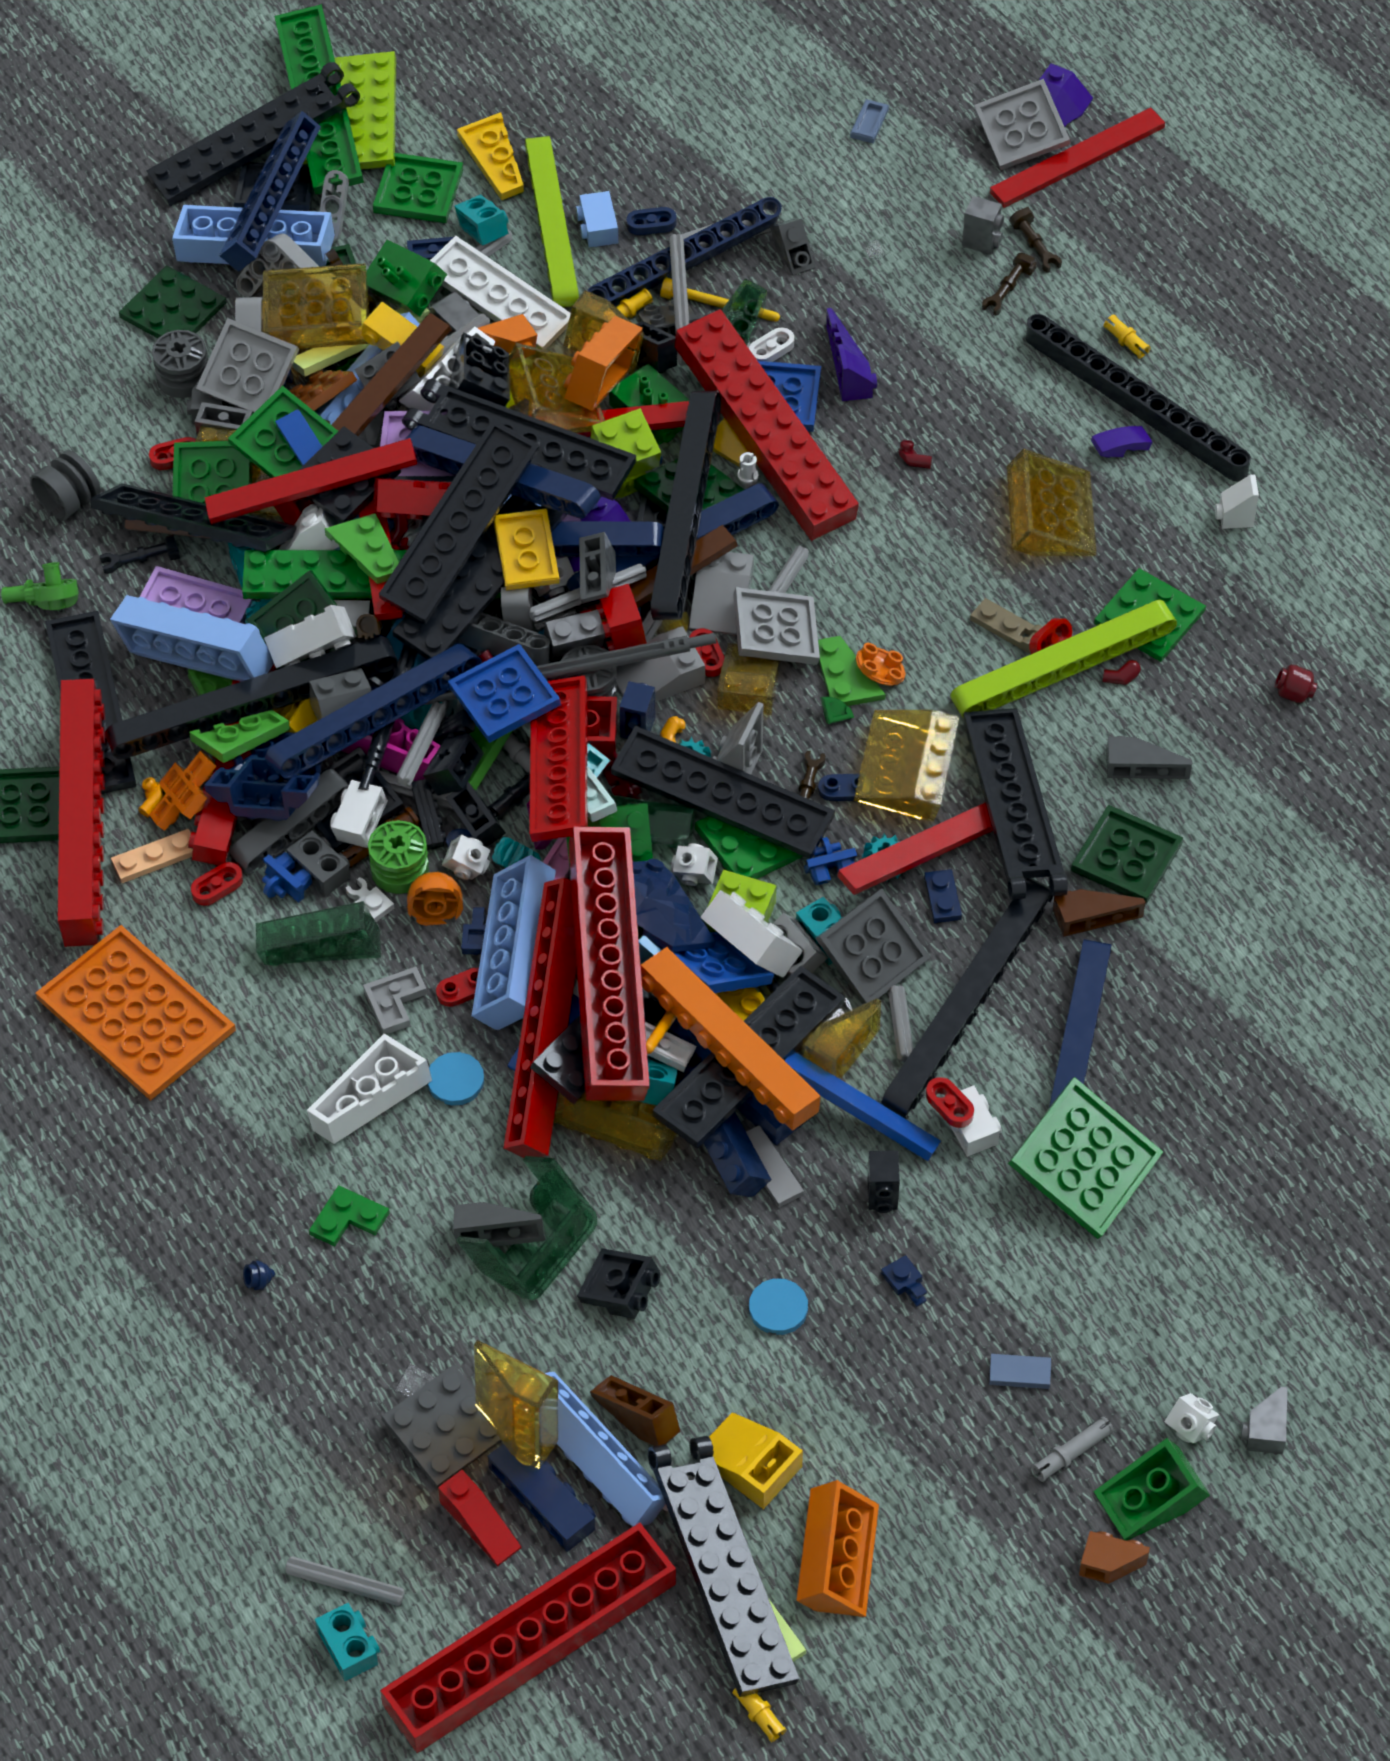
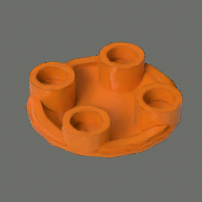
(881, 665)

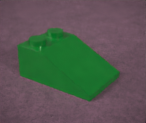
(1151, 1491)

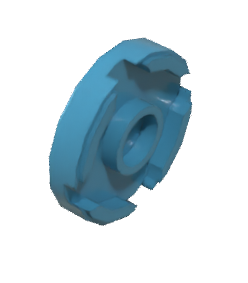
(456, 1078)
(778, 1306)

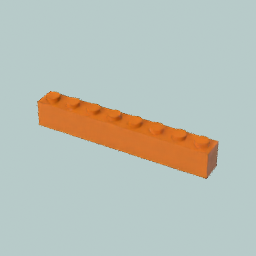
(729, 1039)

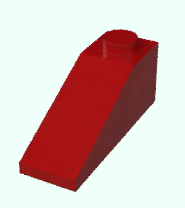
(478, 1517)

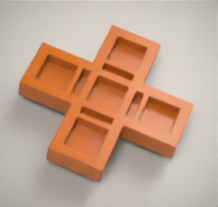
(183, 791)

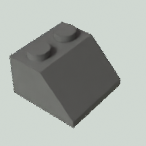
(337, 691)

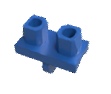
(819, 865)
(281, 881)

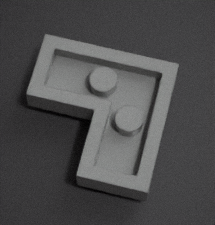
(388, 995)

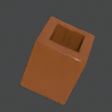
(1111, 1558)

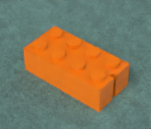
(602, 363)

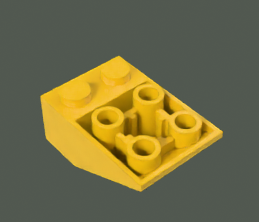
(754, 1458)

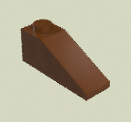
(1091, 910)
(640, 1411)

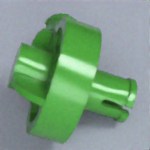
(48, 595)

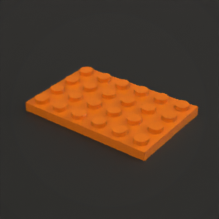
(135, 1012)

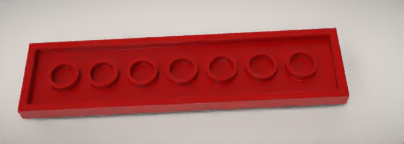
(560, 764)

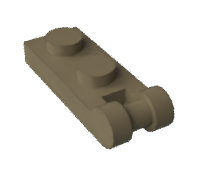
(1004, 624)

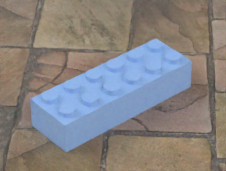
(205, 229)
(191, 639)
(509, 942)

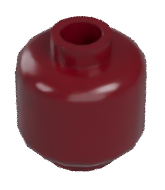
(1295, 683)

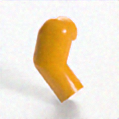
(672, 726)
(153, 796)

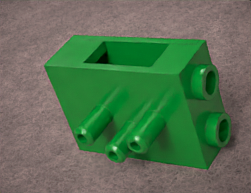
(404, 278)
(647, 388)

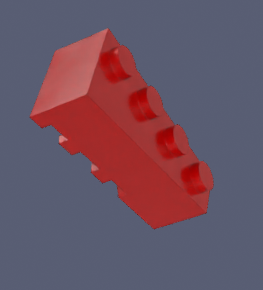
(407, 497)

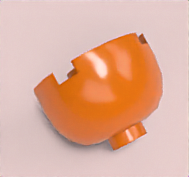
(434, 898)

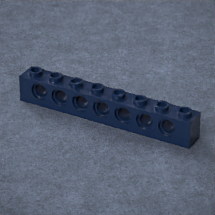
(270, 191)

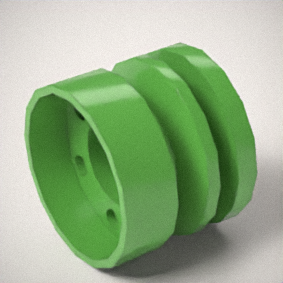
(397, 855)

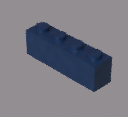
(737, 1159)
(545, 1497)

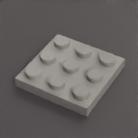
(1022, 124)
(246, 366)
(776, 626)

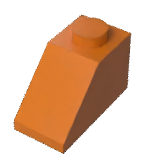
(511, 331)

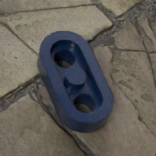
(651, 221)
(844, 788)

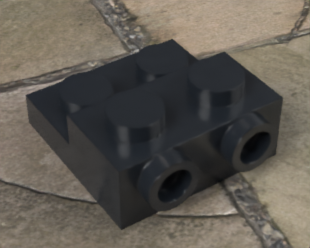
(620, 1282)

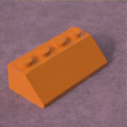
(837, 1550)

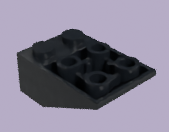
(481, 370)

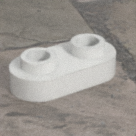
(769, 345)

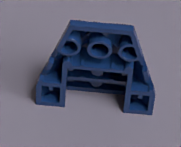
(258, 790)
(666, 909)

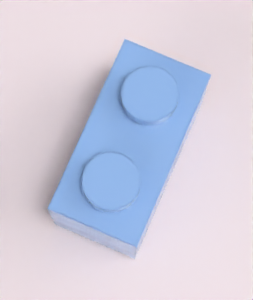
(598, 219)

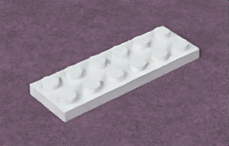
(498, 291)

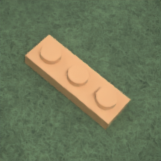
(152, 856)

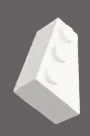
(311, 637)
(751, 934)

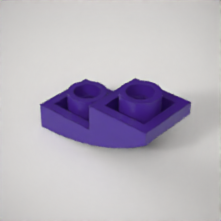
(1116, 441)

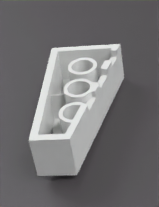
(441, 372)
(368, 1088)

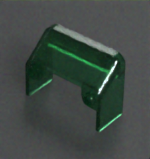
(567, 1223)

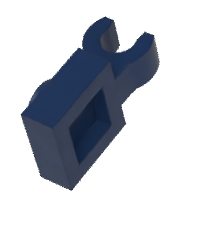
(474, 933)
(905, 1277)

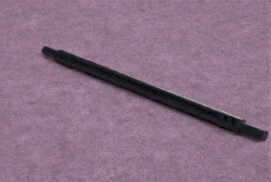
(381, 737)

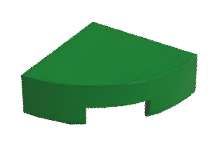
(835, 710)

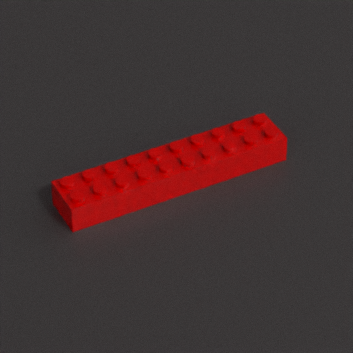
(766, 425)
(81, 813)
(608, 964)
(528, 1637)

